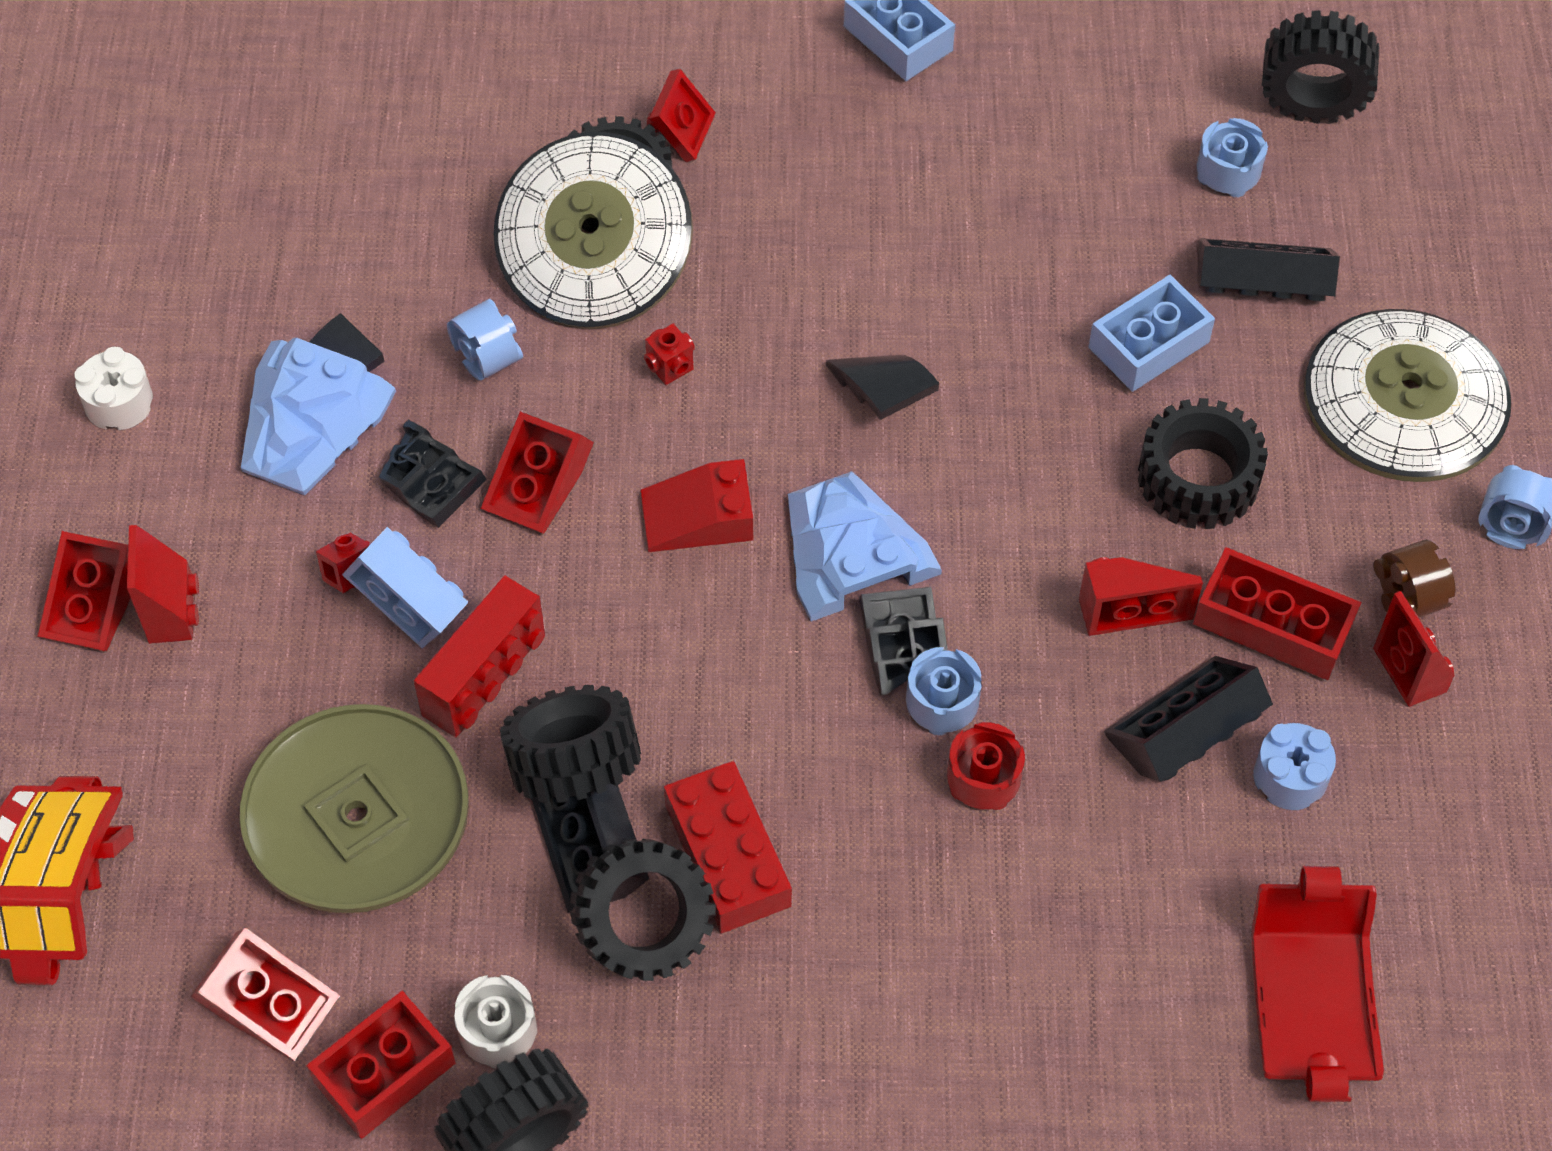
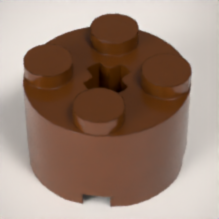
(1418, 575)

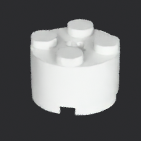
(114, 389)
(513, 1016)

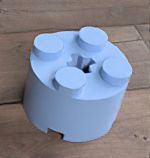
(1231, 156)
(484, 339)
(1517, 508)
(943, 690)
(1294, 765)

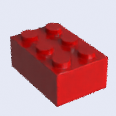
(381, 1064)

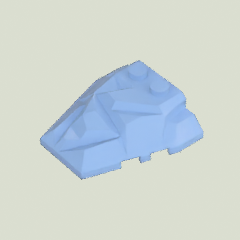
(308, 412)
(849, 542)

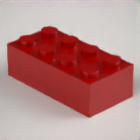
(1276, 613)
(480, 656)
(729, 844)

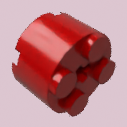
(985, 766)

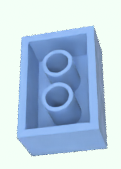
(901, 32)
(1151, 332)
(406, 587)

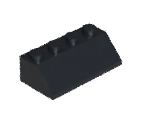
(1267, 268)
(1190, 717)
(579, 831)

